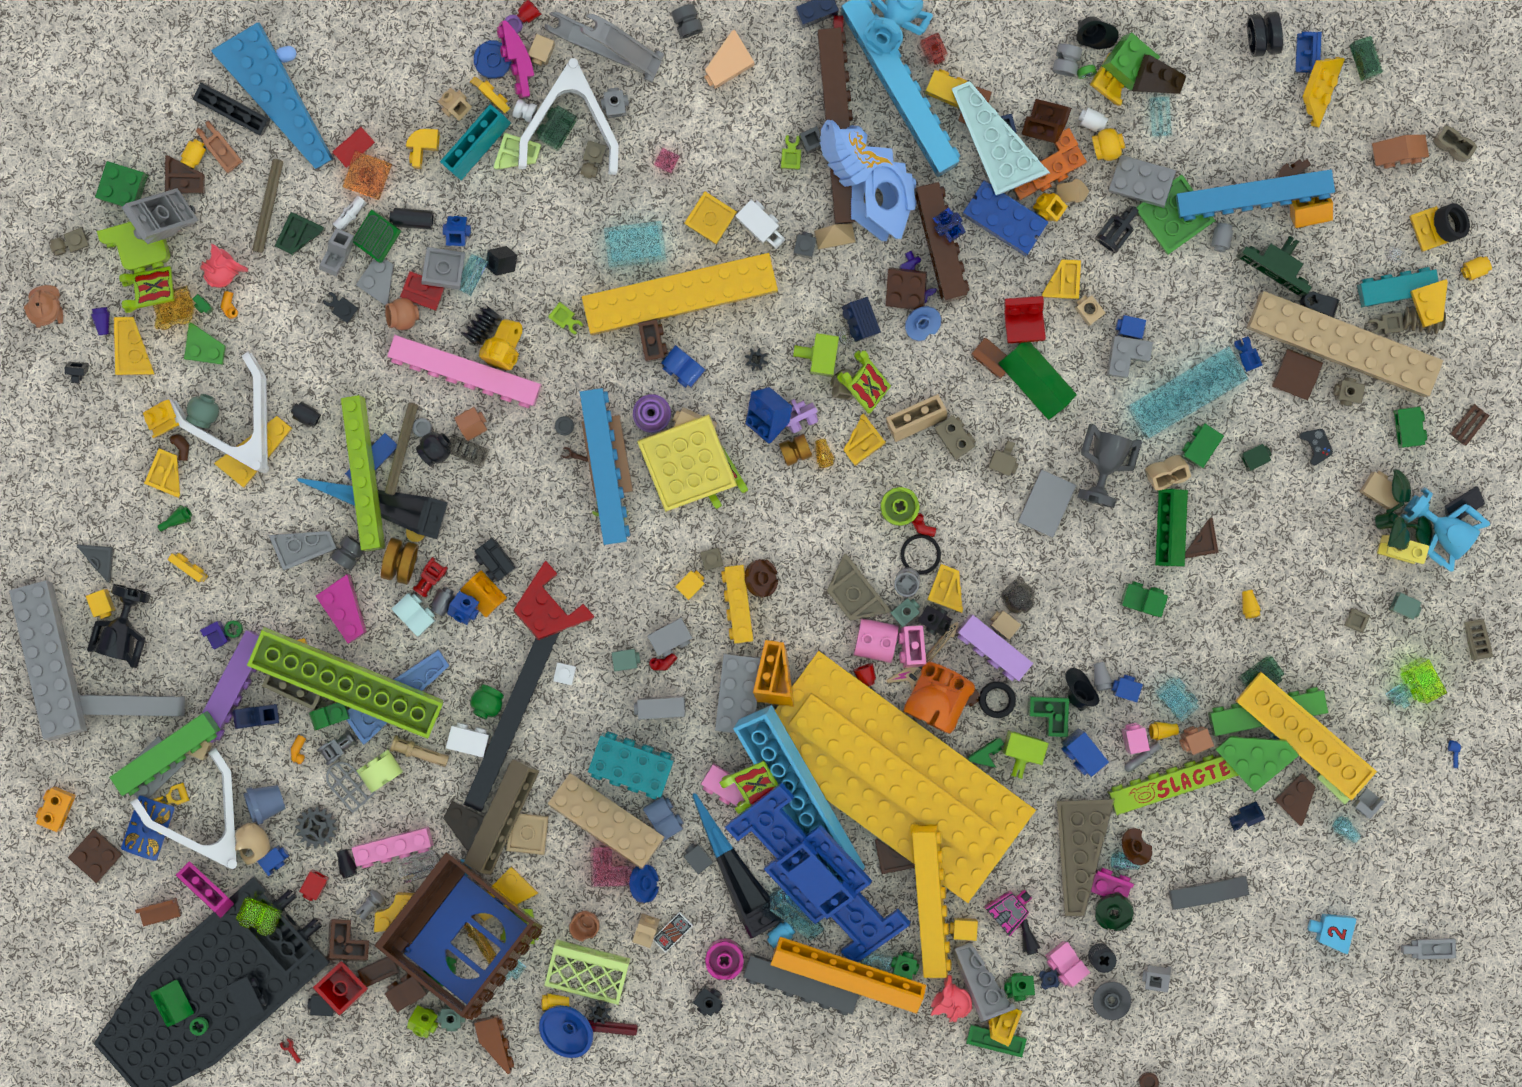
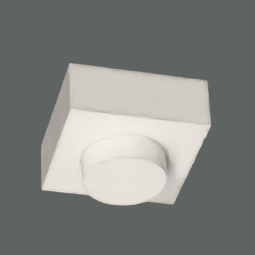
(564, 673)

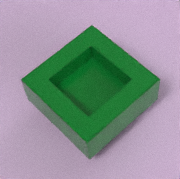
(202, 305)

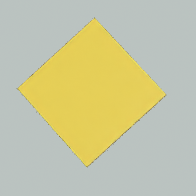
(687, 462)

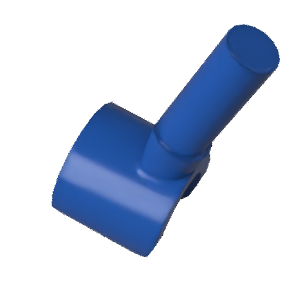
(1455, 747)

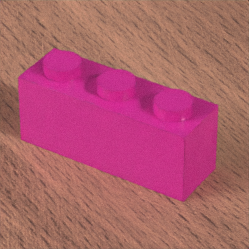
(204, 889)

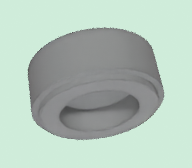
(422, 427)

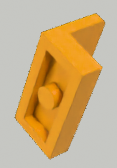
(484, 592)

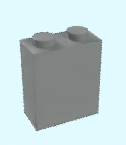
(660, 707)

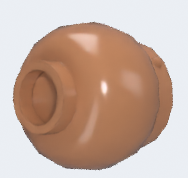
(401, 314)

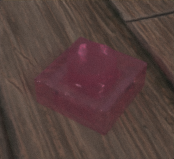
(666, 160)

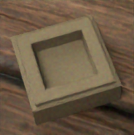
(1357, 620)

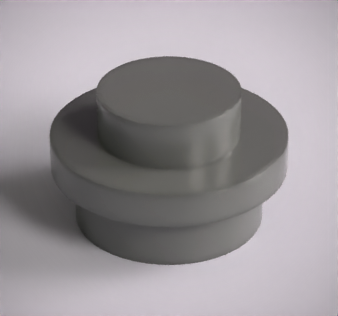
(564, 425)

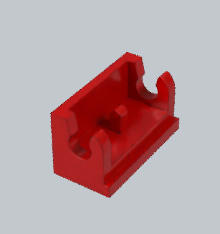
(357, 141)

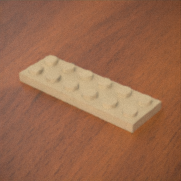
(606, 821)

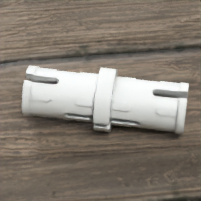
(349, 213)

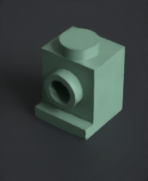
(898, 613)

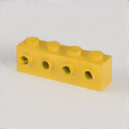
(739, 606)

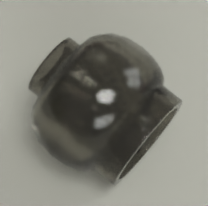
(1018, 597)

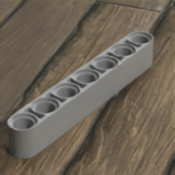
(132, 705)

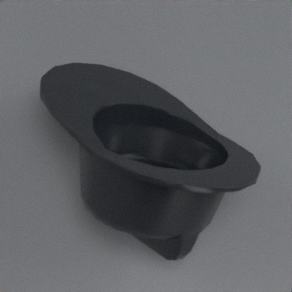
(1096, 33)
(1081, 692)

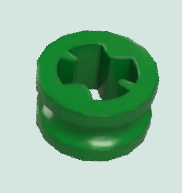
(228, 626)
(201, 1020)

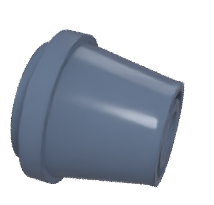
(263, 802)

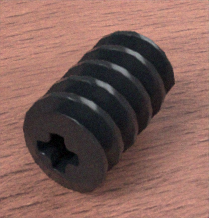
(481, 325)
(1109, 961)

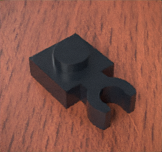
(343, 309)

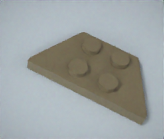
(854, 592)

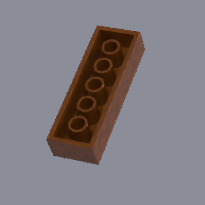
(943, 254)

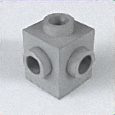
(617, 109)

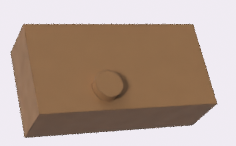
(622, 461)

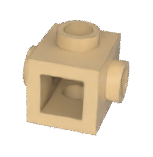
(454, 104)

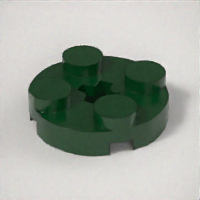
(1117, 902)

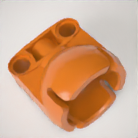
(939, 697)

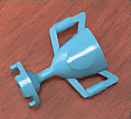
(885, 32)
(1452, 533)

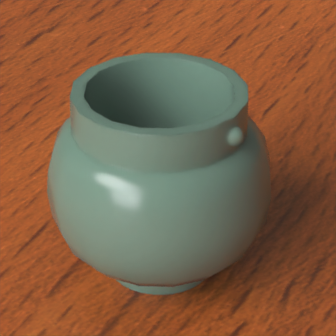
(202, 411)

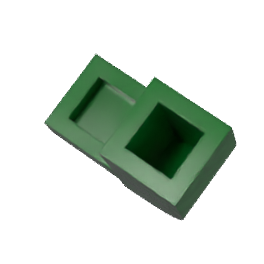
(328, 715)

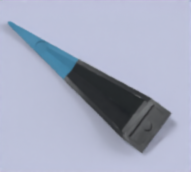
(409, 511)
(747, 894)

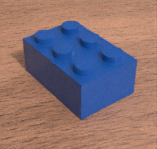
(1084, 752)

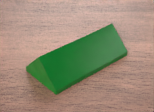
(1037, 379)

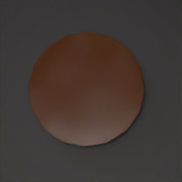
(761, 578)

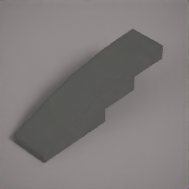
(1208, 892)

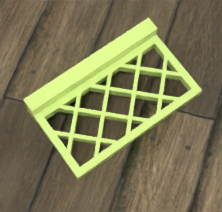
(591, 956)

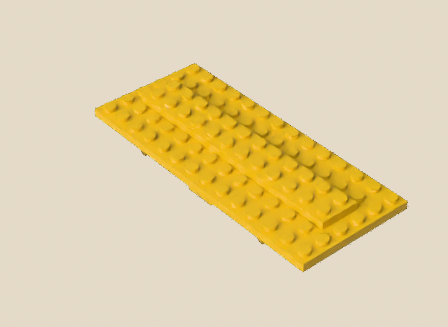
(899, 775)

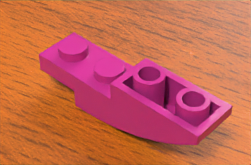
(514, 50)

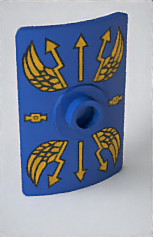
(143, 840)

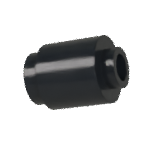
(305, 414)

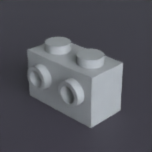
(670, 637)

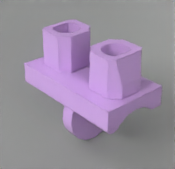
(799, 412)

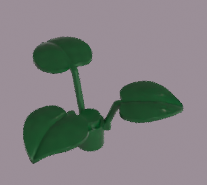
(1399, 535)

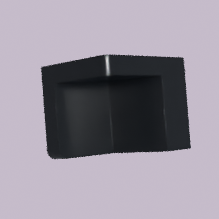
(501, 260)

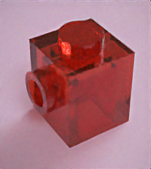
(934, 49)

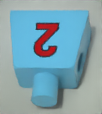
(1334, 931)

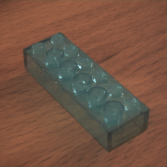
(1187, 392)

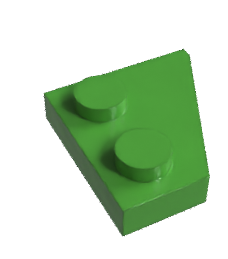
(203, 347)

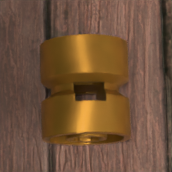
(795, 450)

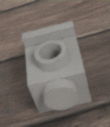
(1160, 983)

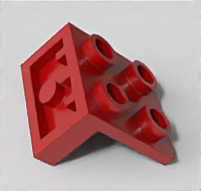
(1024, 319)

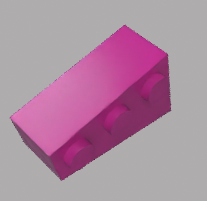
(343, 608)

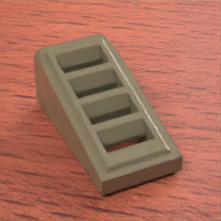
(1472, 648)

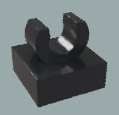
(76, 371)

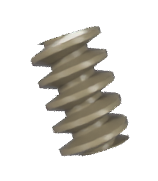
(1412, 318)

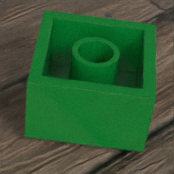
(120, 184)

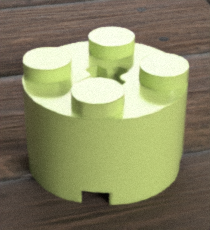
(379, 771)

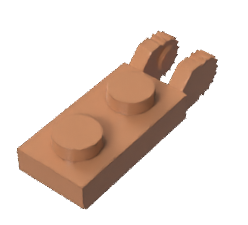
(220, 148)

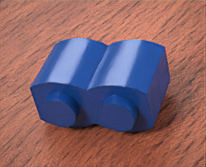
(682, 366)

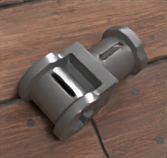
(334, 749)

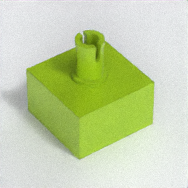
(821, 354)
(1024, 750)

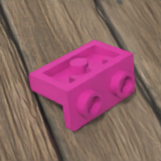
(1106, 883)

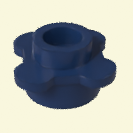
(1054, 979)

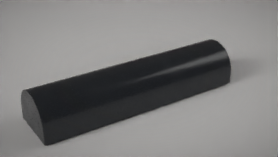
(231, 109)

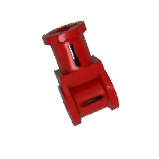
(430, 576)

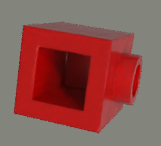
(313, 885)

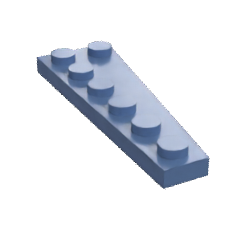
(417, 676)

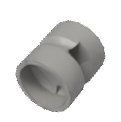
(1067, 60)
(907, 582)

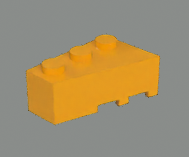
(773, 676)

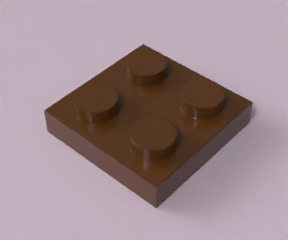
(906, 288)
(95, 855)

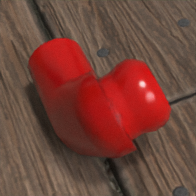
(921, 528)
(662, 664)

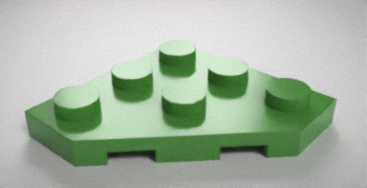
(1256, 758)

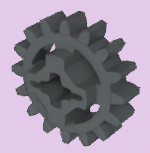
(319, 835)

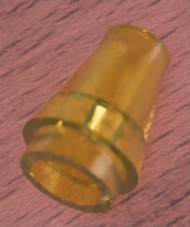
(824, 456)

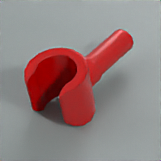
(290, 1049)

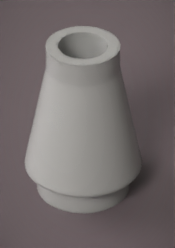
(1102, 679)

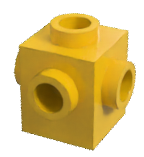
(1049, 206)

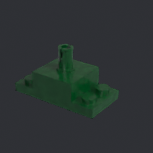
(1278, 265)

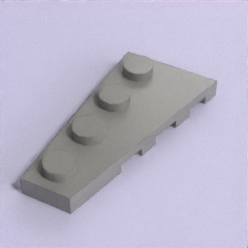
(984, 991)

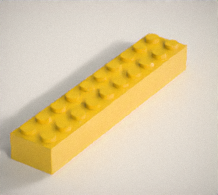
(679, 294)

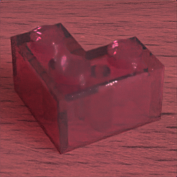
(603, 873)

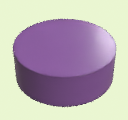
(515, 22)

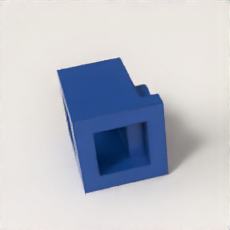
(273, 859)

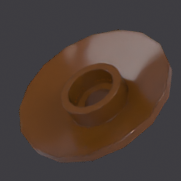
(1135, 848)

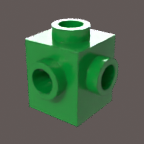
(905, 958)
(1019, 987)

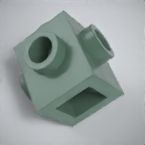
(450, 1025)

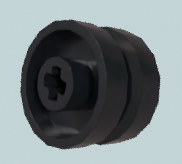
(1265, 34)

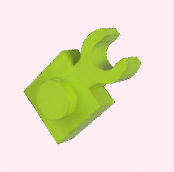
(791, 157)
(563, 316)

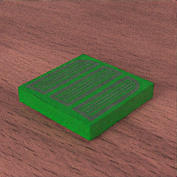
(376, 236)

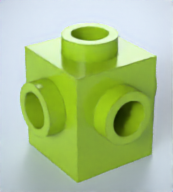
(423, 1022)

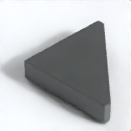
(100, 559)

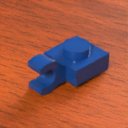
(1249, 356)

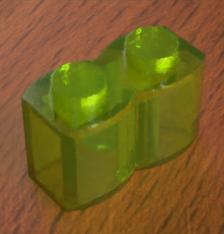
(259, 916)

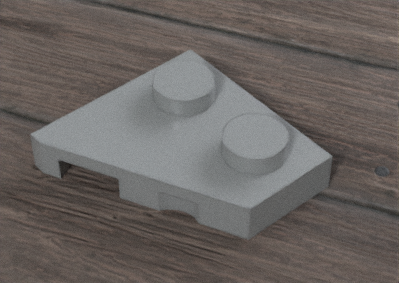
(377, 280)

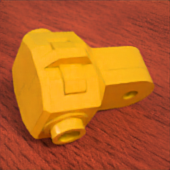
(500, 349)

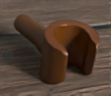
(574, 455)

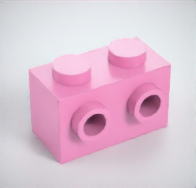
(913, 646)

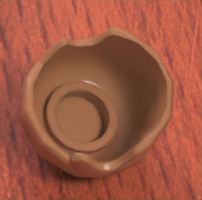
(579, 930)

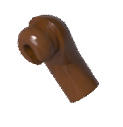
(182, 444)

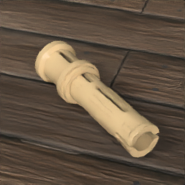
(410, 749)

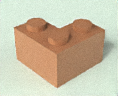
(1400, 149)

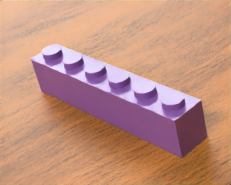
(232, 683)

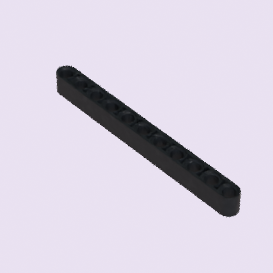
(509, 722)

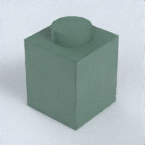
(1406, 606)
(625, 659)

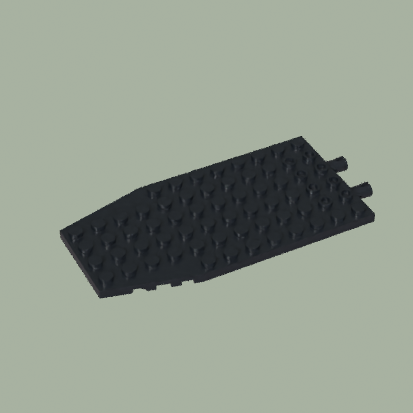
(204, 964)

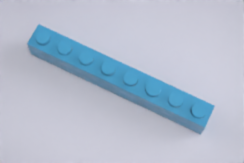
(1256, 193)
(604, 466)

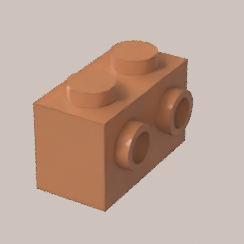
(1195, 740)

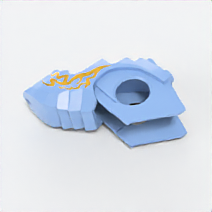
(866, 170)

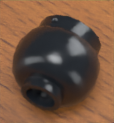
(434, 448)

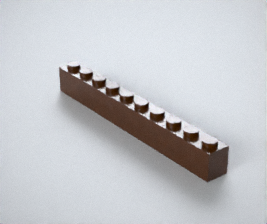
(836, 106)

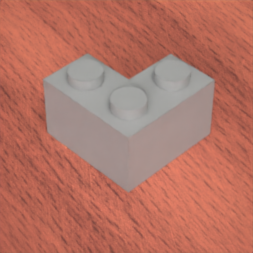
(1125, 350)

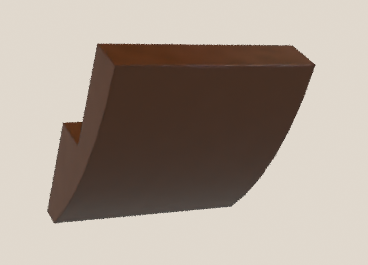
(1046, 121)
(1297, 374)

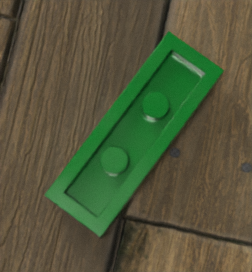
(980, 1037)

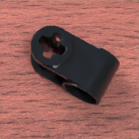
(1322, 303)

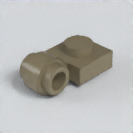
(594, 154)
(74, 241)

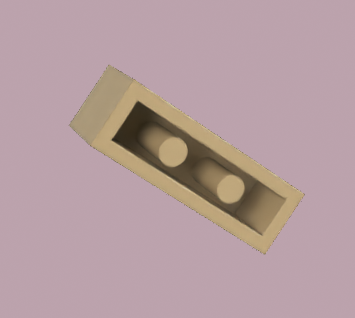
(916, 418)

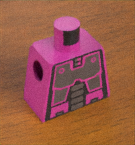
(1009, 910)

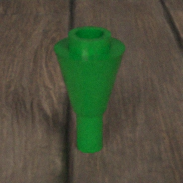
(179, 516)

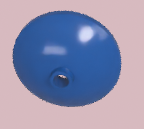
(561, 1036)

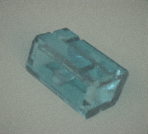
(1177, 699)

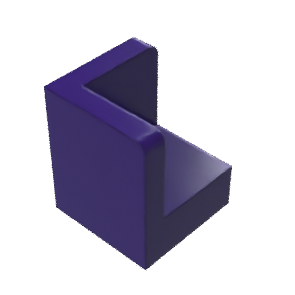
(215, 634)

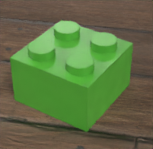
(1126, 59)

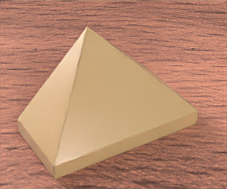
(834, 236)

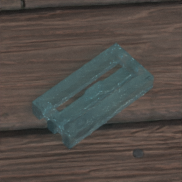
(1160, 118)
(472, 273)

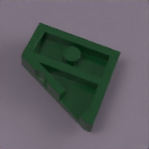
(297, 233)

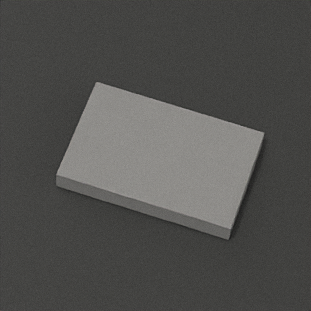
(1047, 503)

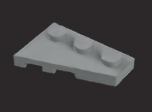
(301, 547)

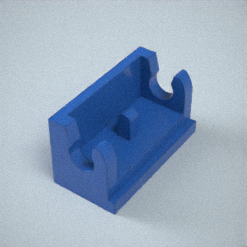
(1307, 51)

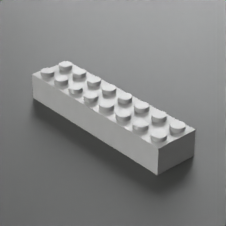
(48, 660)

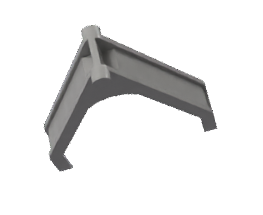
(608, 42)

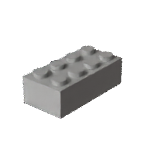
(736, 690)

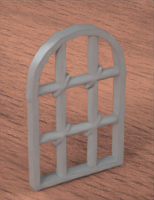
(349, 793)

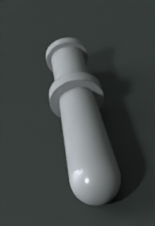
(1134, 763)

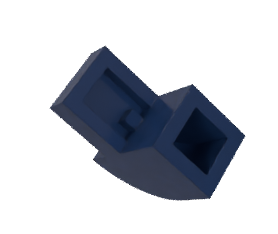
(256, 716)

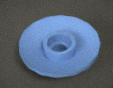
(929, 325)

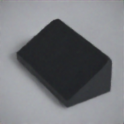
(1472, 497)

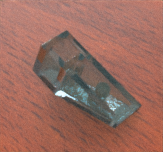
(788, 911)

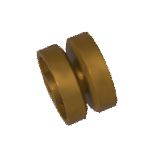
(399, 561)

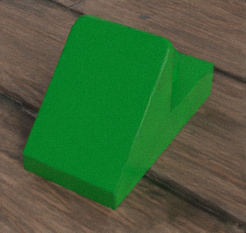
(982, 755)

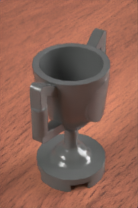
(1108, 457)

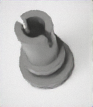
(371, 903)

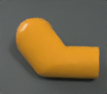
(227, 307)
(295, 750)

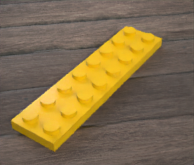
(1306, 735)

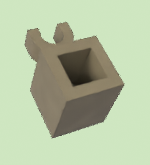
(1003, 462)

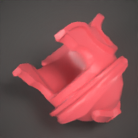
(220, 268)
(952, 1000)

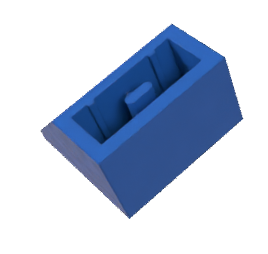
(768, 413)

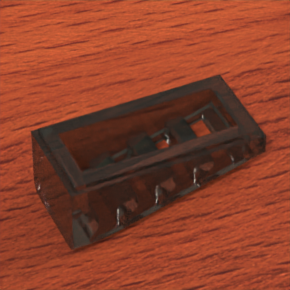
(482, 454)

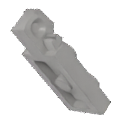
(1431, 948)

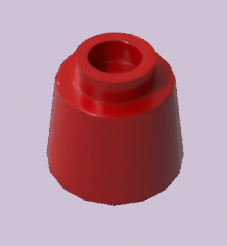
(528, 12)
(866, 674)

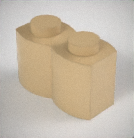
(1170, 471)

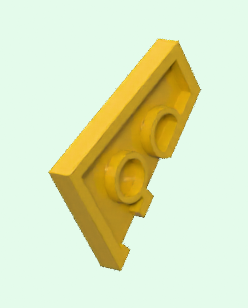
(129, 349)
(513, 887)

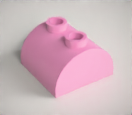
(876, 640)

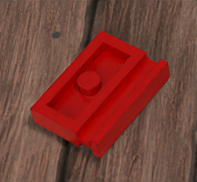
(421, 294)

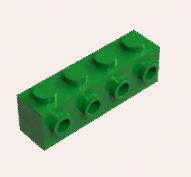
(1171, 527)

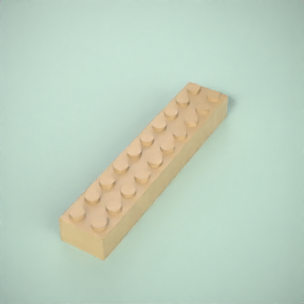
(1344, 344)

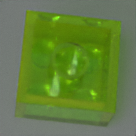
(1423, 680)

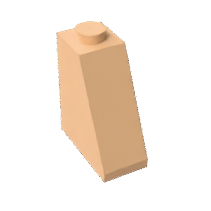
(728, 62)

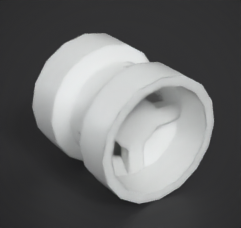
(524, 110)

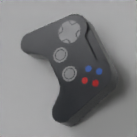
(1319, 445)

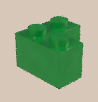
(1144, 600)
(1056, 711)

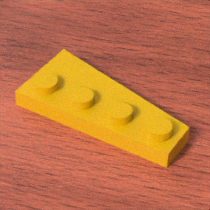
(241, 473)

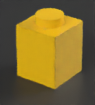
(690, 584)
(100, 603)
(964, 929)

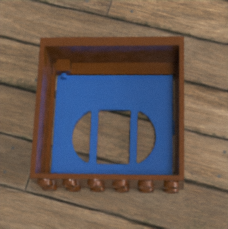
(434, 919)

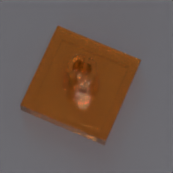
(367, 175)

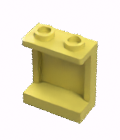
(1414, 553)

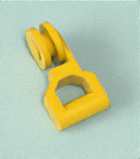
(182, 792)

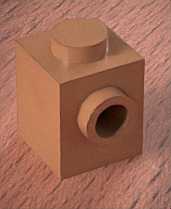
(471, 423)

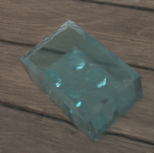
(634, 243)

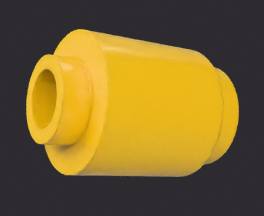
(193, 153)
(1476, 268)

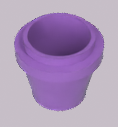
(651, 423)

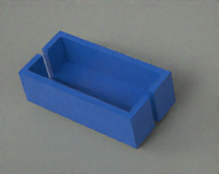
(1005, 218)

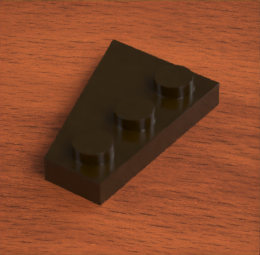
(1158, 77)

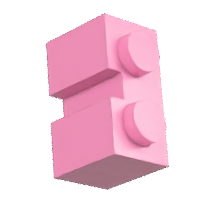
(1135, 738)
(1067, 964)

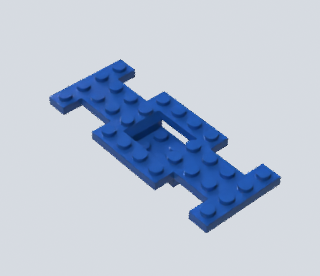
(810, 881)

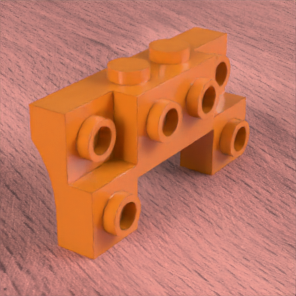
(1059, 165)

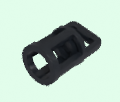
(1121, 224)

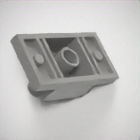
(159, 215)

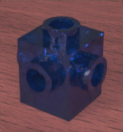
(949, 225)

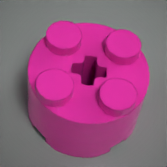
(724, 948)

